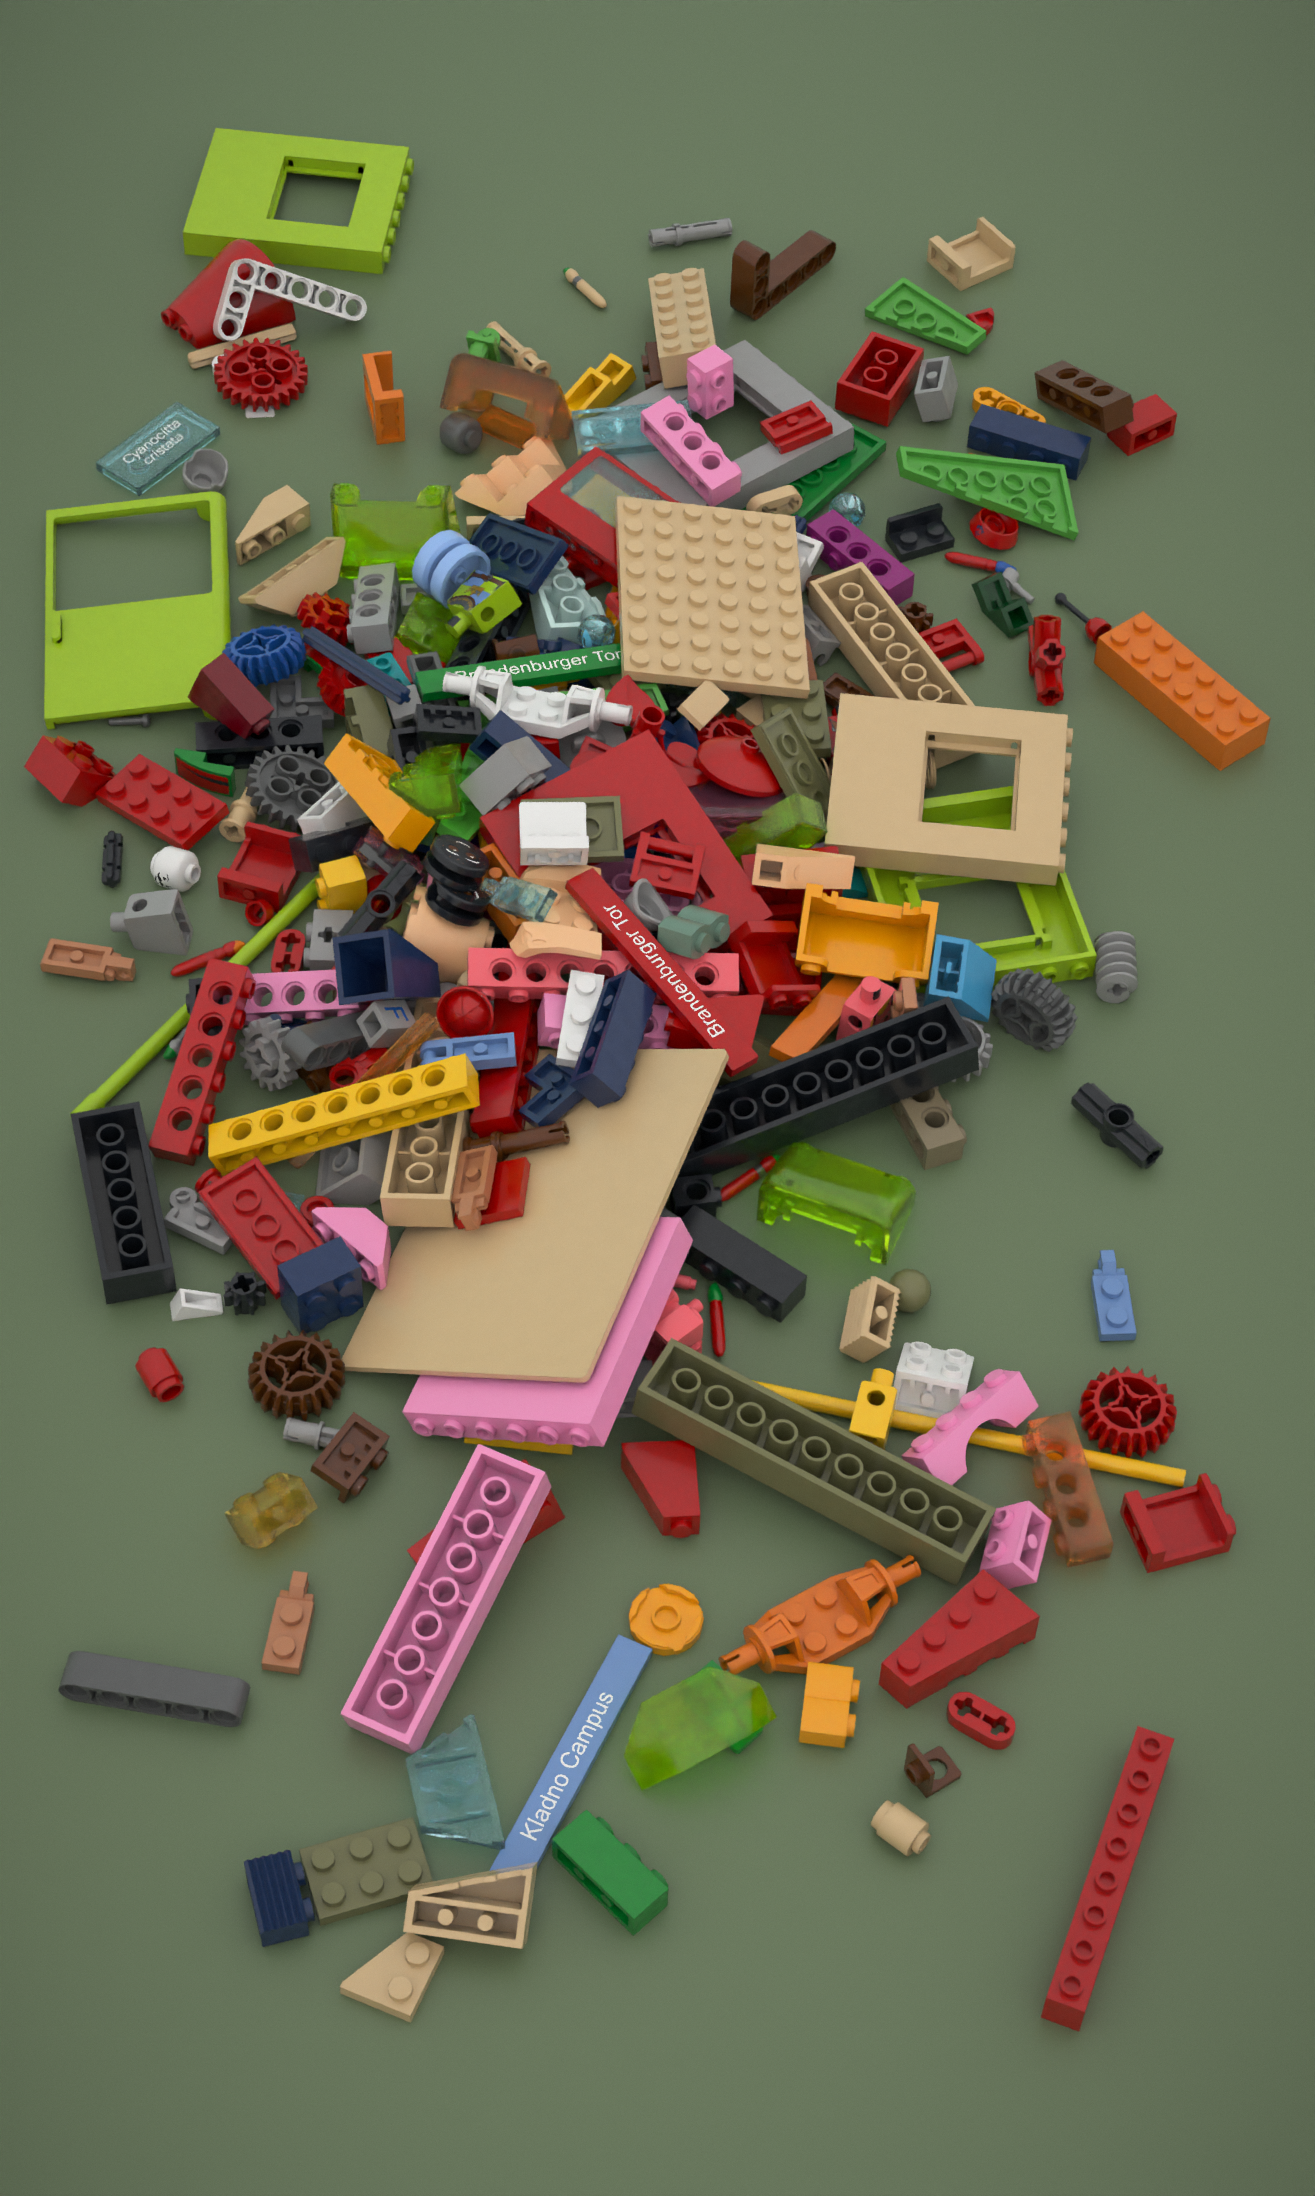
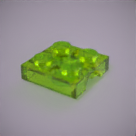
(425, 628)

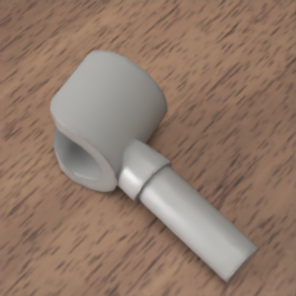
(1011, 577)

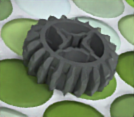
(1033, 1009)

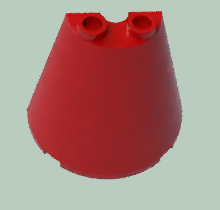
(197, 304)

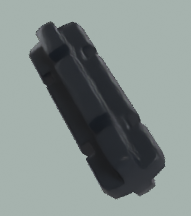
(112, 859)

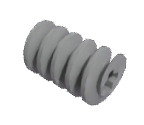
(1115, 966)

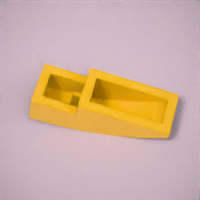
(601, 386)

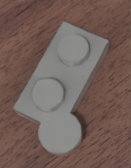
(195, 1221)

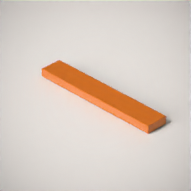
(815, 1020)

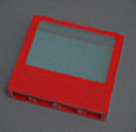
(582, 509)

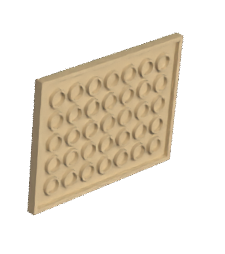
(710, 597)

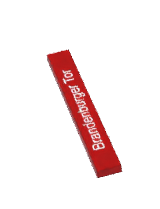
(660, 970)

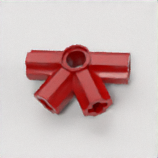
(1046, 658)

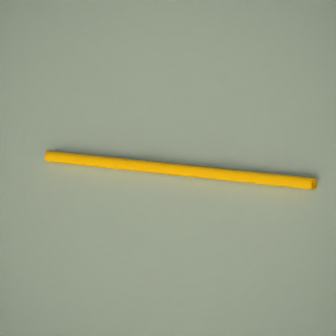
(987, 1437)

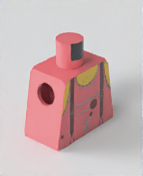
(868, 1005)

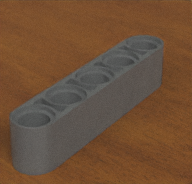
(325, 1042)
(154, 1689)

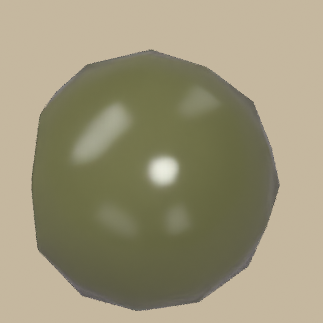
(914, 1289)

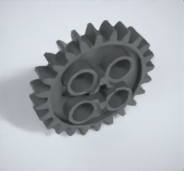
(287, 784)

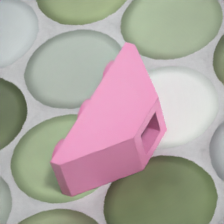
(362, 1233)

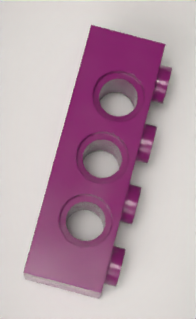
(848, 546)

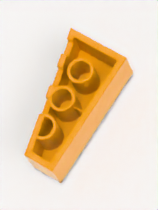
(365, 777)

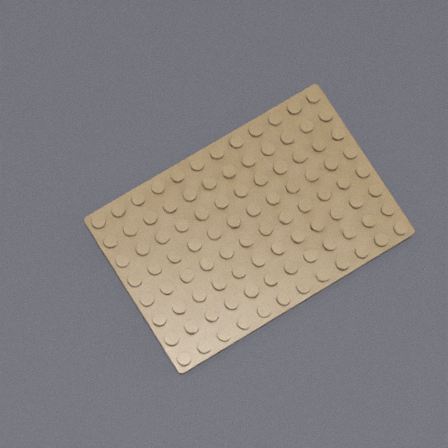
(545, 1286)

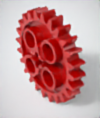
(261, 374)

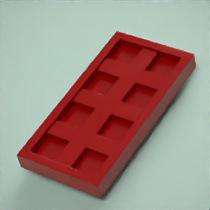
(162, 803)

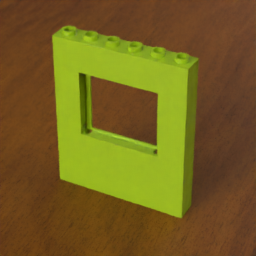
(244, 186)
(1052, 910)

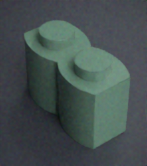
(693, 931)

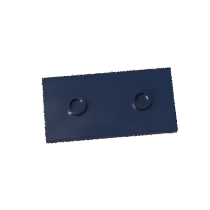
(518, 552)

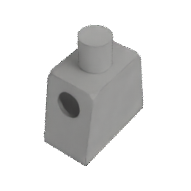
(155, 922)

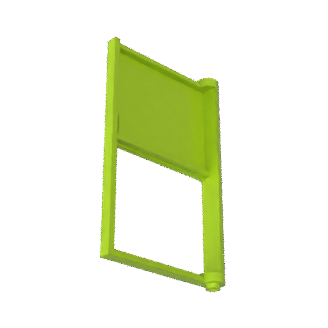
(138, 652)

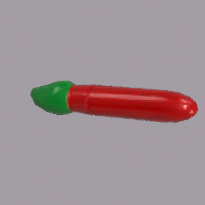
(715, 1300)

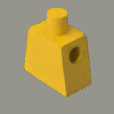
(875, 1408)

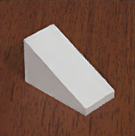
(195, 1304)

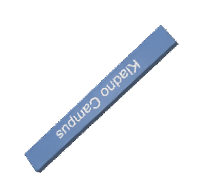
(575, 1754)

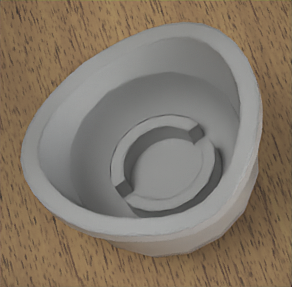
(647, 905)

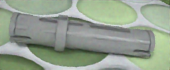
(678, 234)

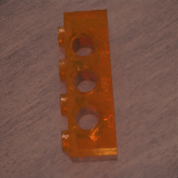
(1059, 1436)

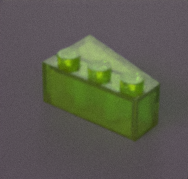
(790, 823)

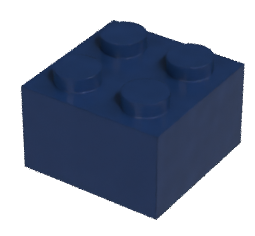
(321, 1286)

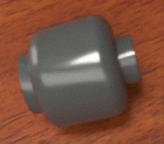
(461, 433)

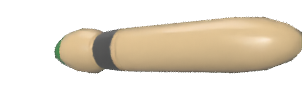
(574, 278)

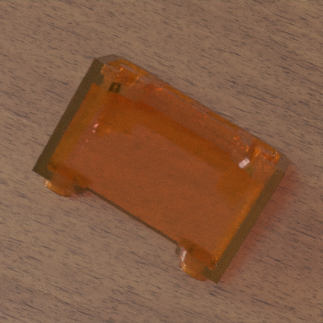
(475, 379)

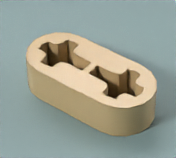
(781, 500)

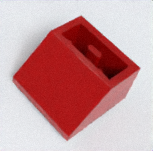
(69, 769)

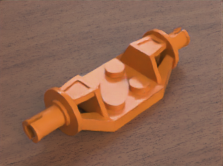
(822, 1620)

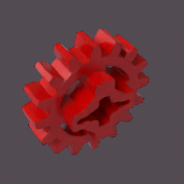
(326, 615)

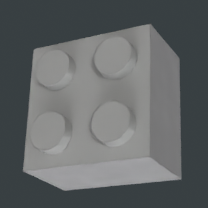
(506, 775)

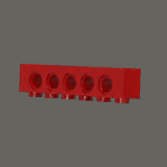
(219, 980)

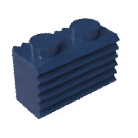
(277, 1897)

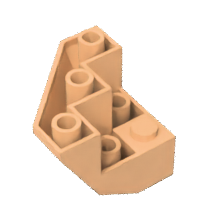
(514, 479)

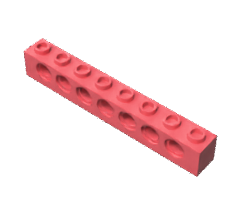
(485, 962)

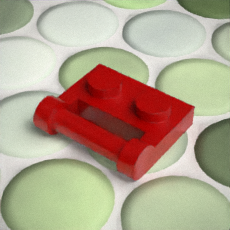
(951, 638)
(667, 874)

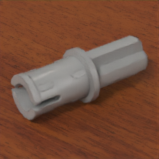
(308, 1432)

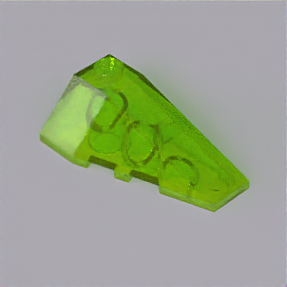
(432, 781)

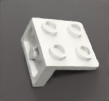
(553, 833)
(931, 1379)

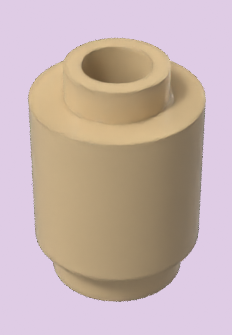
(901, 1828)

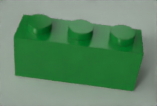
(610, 1871)

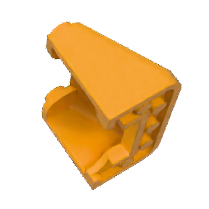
(865, 937)

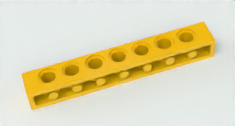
(345, 1114)

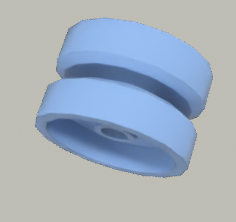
(446, 563)

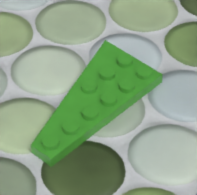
(1013, 487)

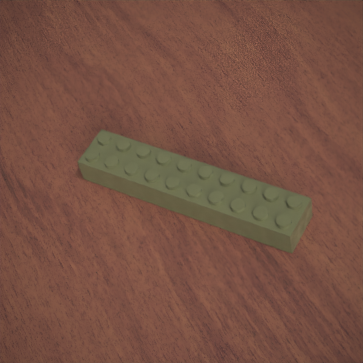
(813, 1461)

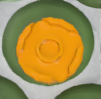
(666, 1619)

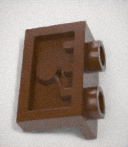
(351, 1456)

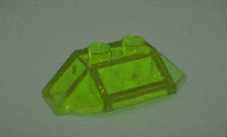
(693, 1723)

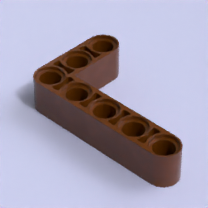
(763, 283)

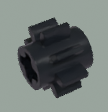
(244, 1293)

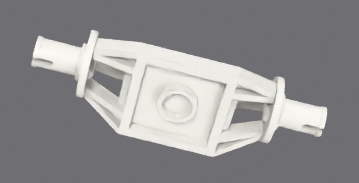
(536, 710)

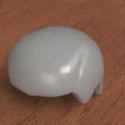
(205, 471)

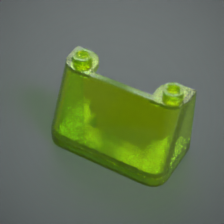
(388, 529)
(839, 1195)

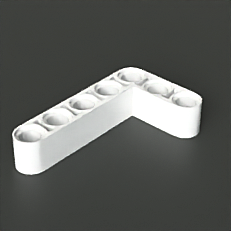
(282, 290)

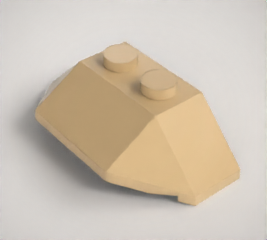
(309, 573)

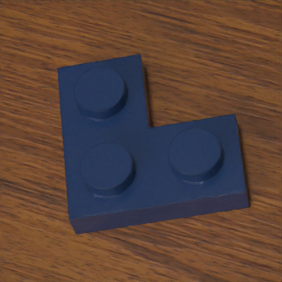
(555, 1093)

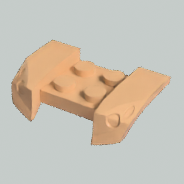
(566, 926)

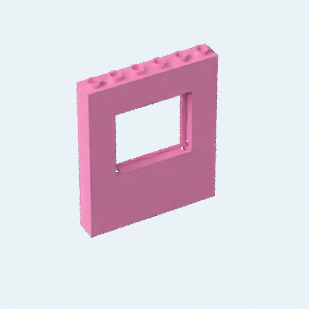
(560, 1410)

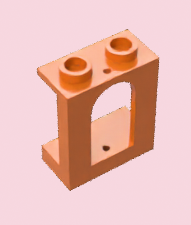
(382, 401)

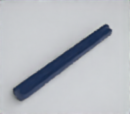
(356, 665)

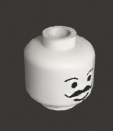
(175, 868)

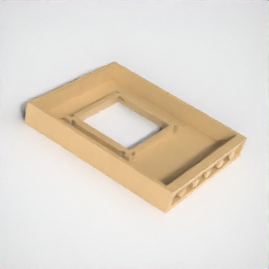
(882, 779)

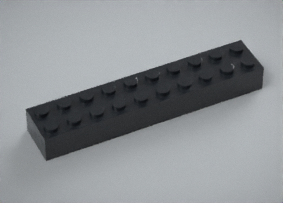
(831, 1086)

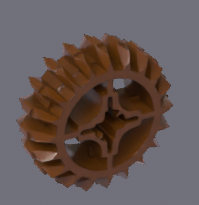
(302, 1386)

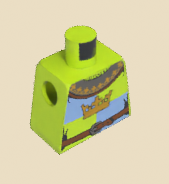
(481, 603)

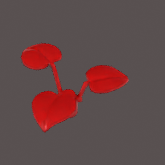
(649, 716)

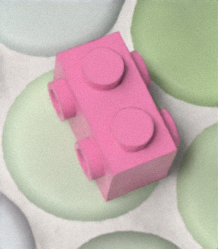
(710, 382)
(1016, 1544)

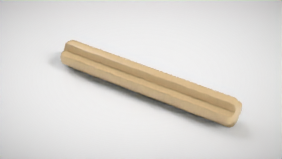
(206, 355)

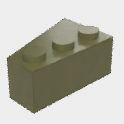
(367, 717)

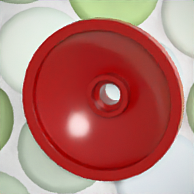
(737, 766)

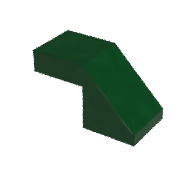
(996, 603)

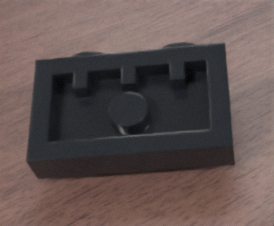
(918, 533)
(447, 723)

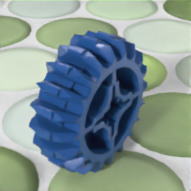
(267, 653)

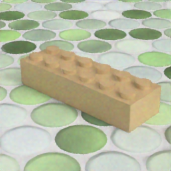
(680, 321)

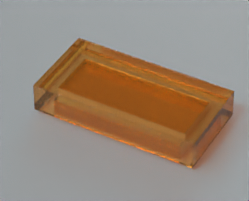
(506, 426)

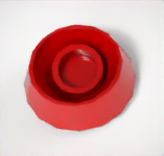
(994, 529)
(464, 1012)

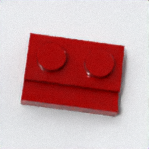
(796, 427)

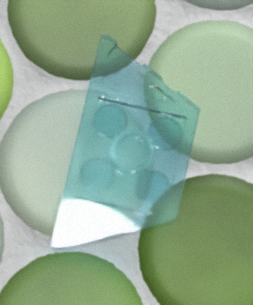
(455, 1789)

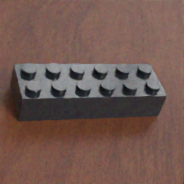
(123, 1203)

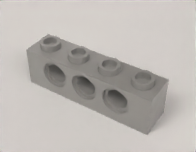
(374, 608)

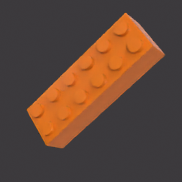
(1181, 690)

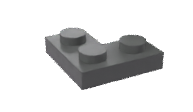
(288, 702)

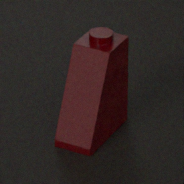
(231, 698)

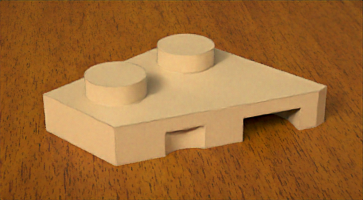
(396, 1976)

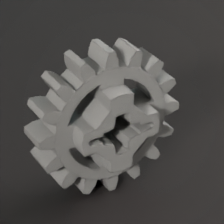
(265, 1054)

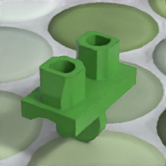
(484, 343)

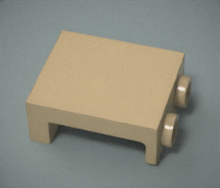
(973, 256)

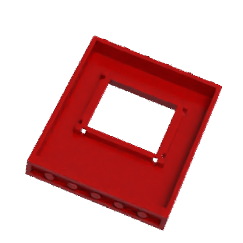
(649, 795)

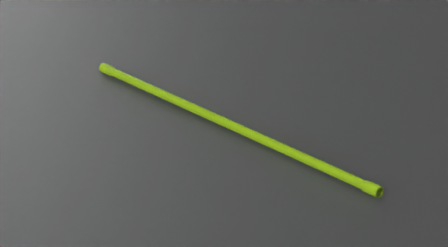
(181, 1018)

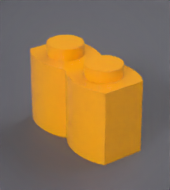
(827, 1705)

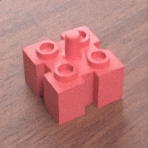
(679, 1323)

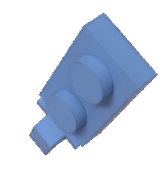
(1112, 1300)

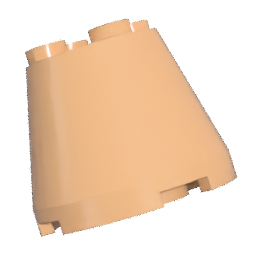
(442, 939)

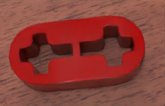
(282, 956)
(981, 1720)

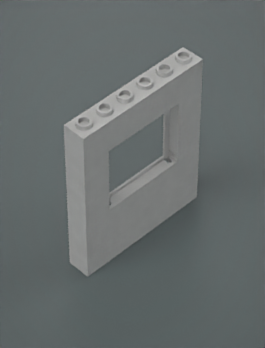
(764, 467)

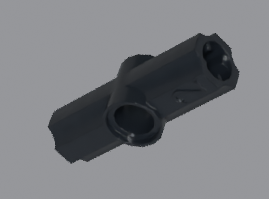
(393, 891)
(1117, 1125)

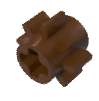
(918, 616)

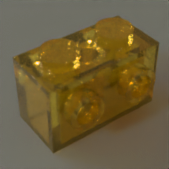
(270, 1510)

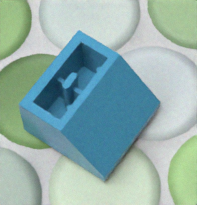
(963, 974)

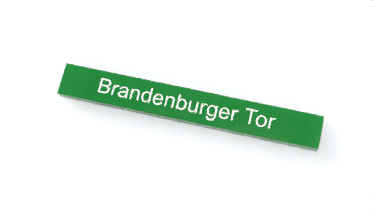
(531, 669)

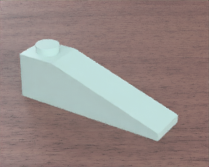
(562, 604)

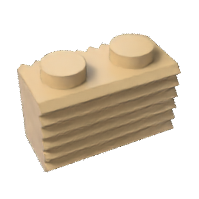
(869, 1319)

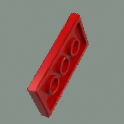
(259, 1220)

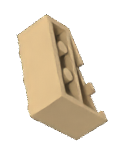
(475, 1907)

